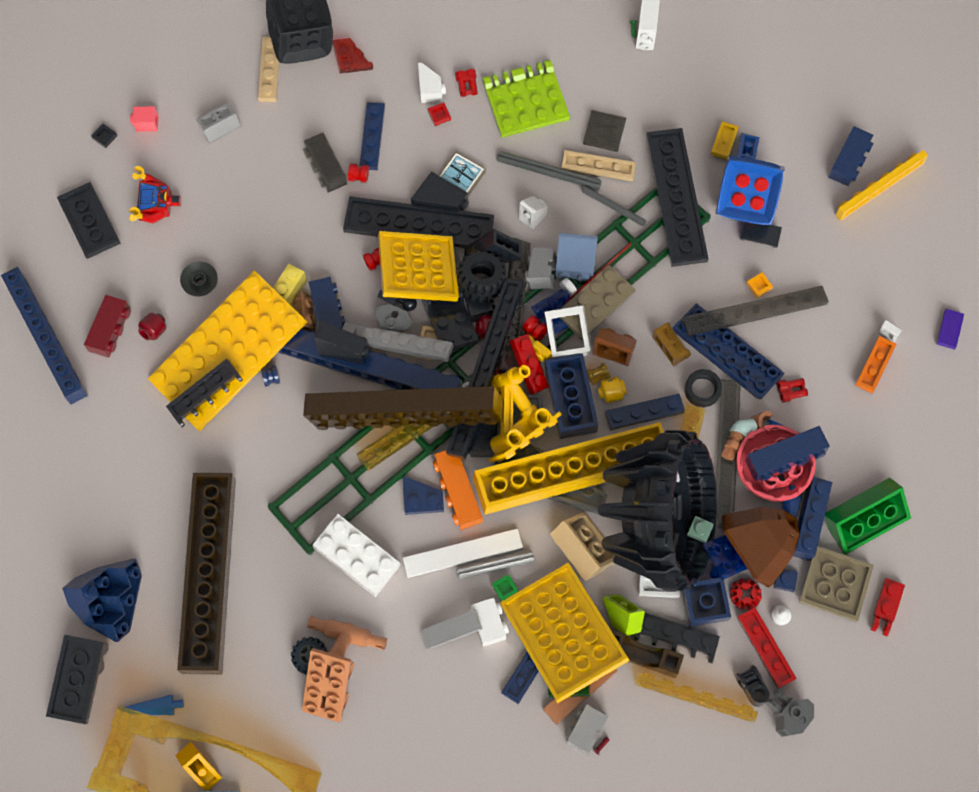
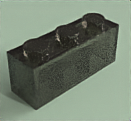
(324, 162)

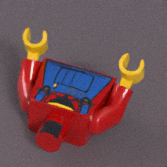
(153, 198)

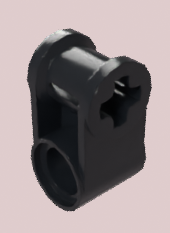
(752, 684)

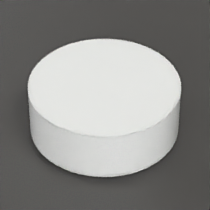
(567, 285)

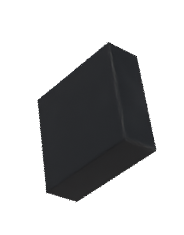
(104, 135)

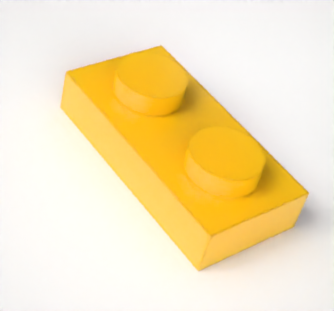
(724, 140)

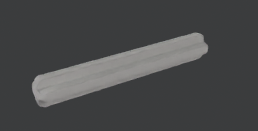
(495, 564)

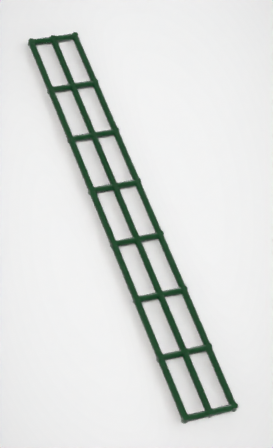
(351, 478)

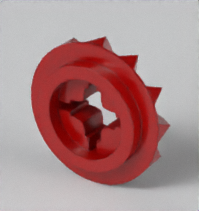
(746, 603)

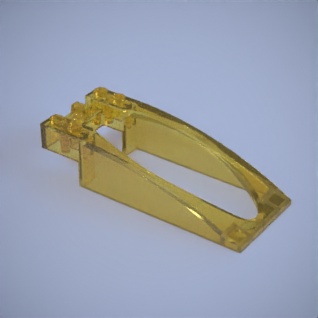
(128, 723)

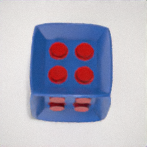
(750, 190)

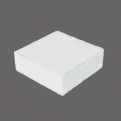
(889, 331)

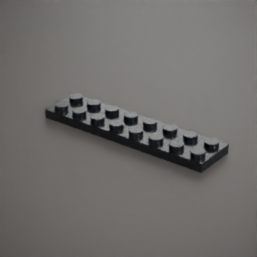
(677, 197)
(371, 216)

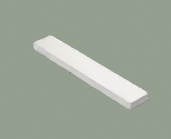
(462, 553)

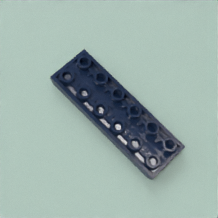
(733, 357)

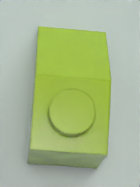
(624, 614)

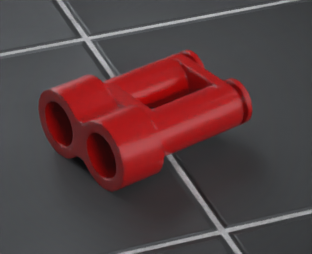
(467, 76)
(786, 394)

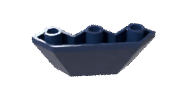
(106, 597)

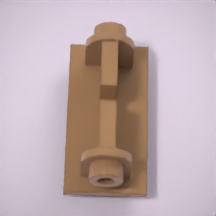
(304, 305)

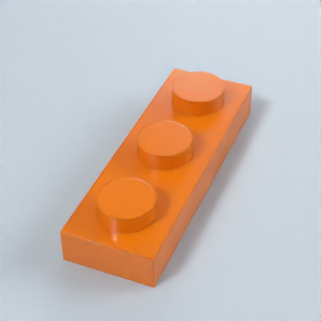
(875, 364)

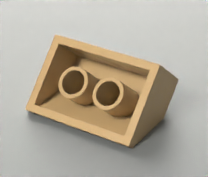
(582, 545)

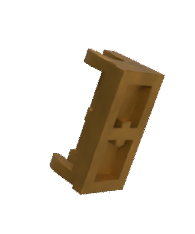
(670, 344)

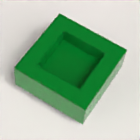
(504, 587)

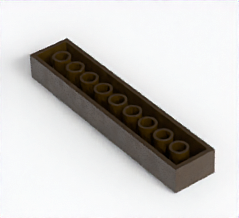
(404, 407)
(207, 574)

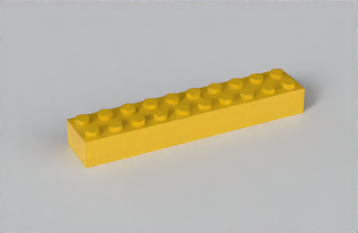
(555, 470)

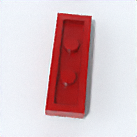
(526, 356)

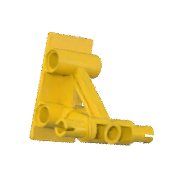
(531, 420)

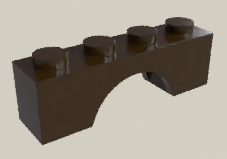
(649, 657)

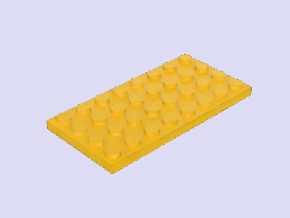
(243, 329)

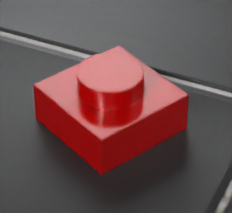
(439, 114)

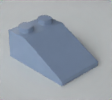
(576, 256)

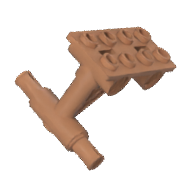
(330, 671)

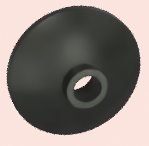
(195, 272)

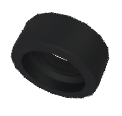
(704, 374)

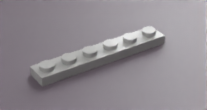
(402, 342)

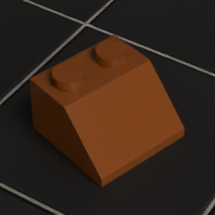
(614, 346)

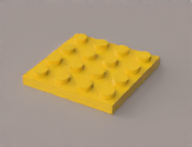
(417, 266)

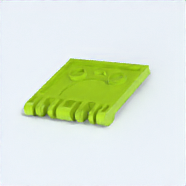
(526, 101)

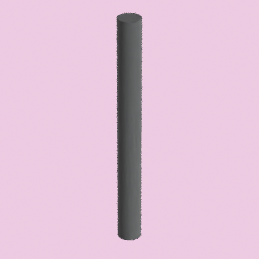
(616, 207)

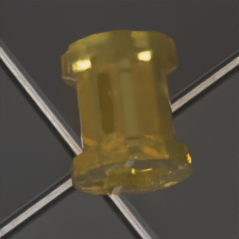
(598, 373)

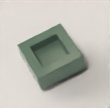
(700, 529)

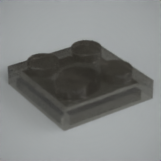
(604, 131)

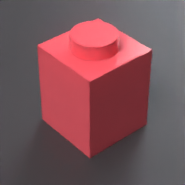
(145, 118)

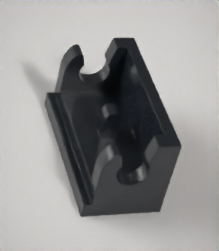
(761, 234)

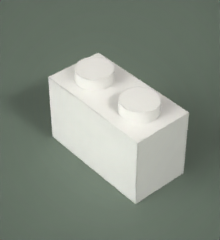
(492, 627)

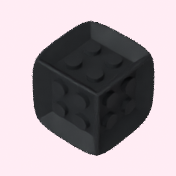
(299, 29)

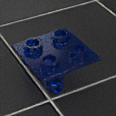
(553, 302)
(724, 558)

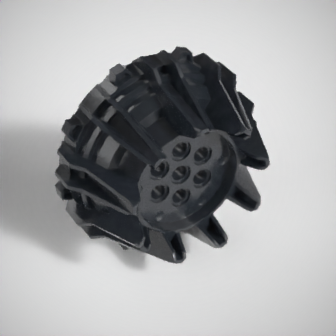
(662, 493)

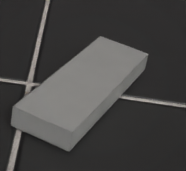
(451, 629)

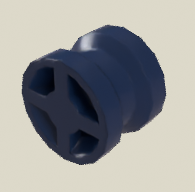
(270, 375)

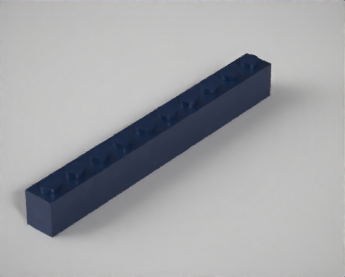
(377, 368)

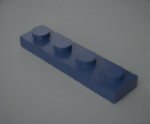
(372, 135)
(644, 411)

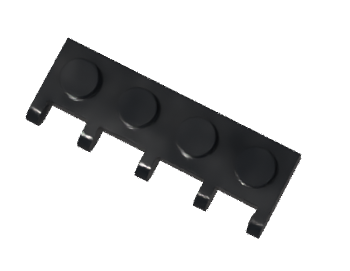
(203, 391)
(679, 635)

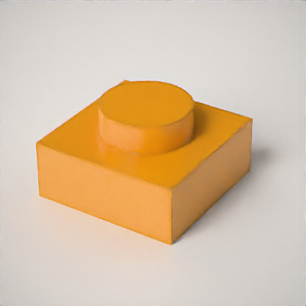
(759, 285)

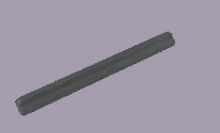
(549, 170)

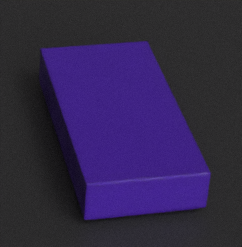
(950, 329)

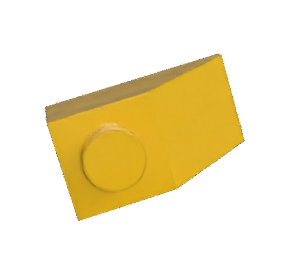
(198, 766)

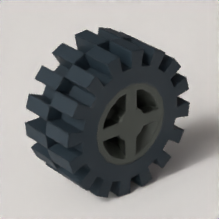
(301, 652)

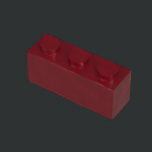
(107, 326)

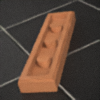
(560, 710)

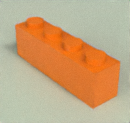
(459, 490)

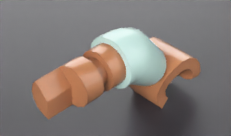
(740, 430)

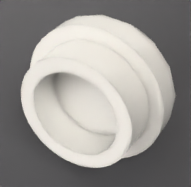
(781, 615)

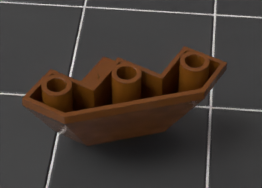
(763, 540)

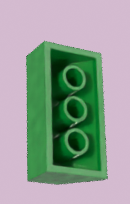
(868, 515)

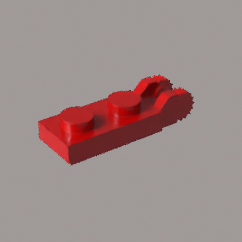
(887, 605)

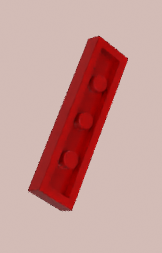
(766, 648)

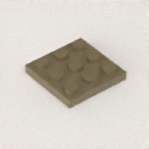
(836, 584)

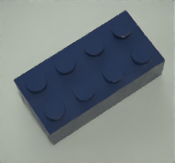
(571, 396)

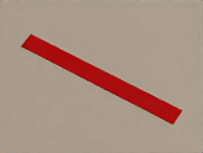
(594, 276)

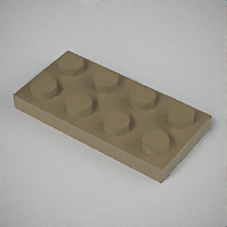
(600, 300)

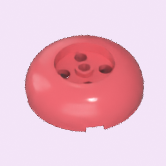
(773, 488)

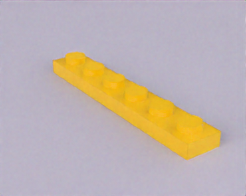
(875, 188)

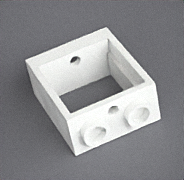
(647, 24)
(568, 312)

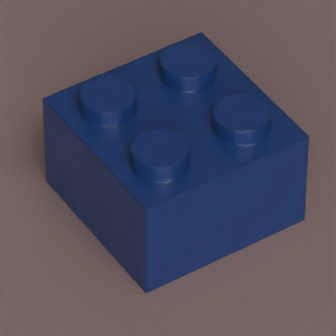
(707, 602)

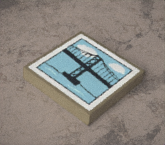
(462, 172)

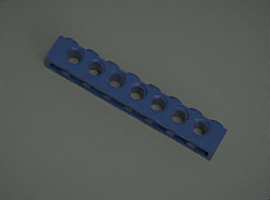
(44, 336)

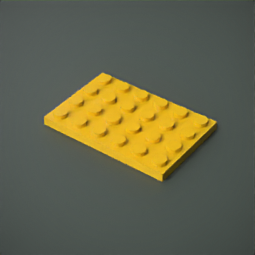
(563, 632)

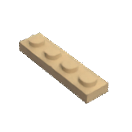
(268, 72)
(598, 165)

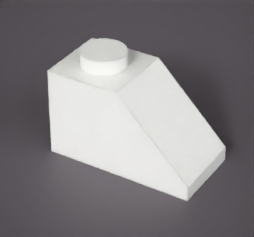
(430, 85)
(532, 211)

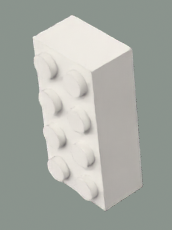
(356, 555)

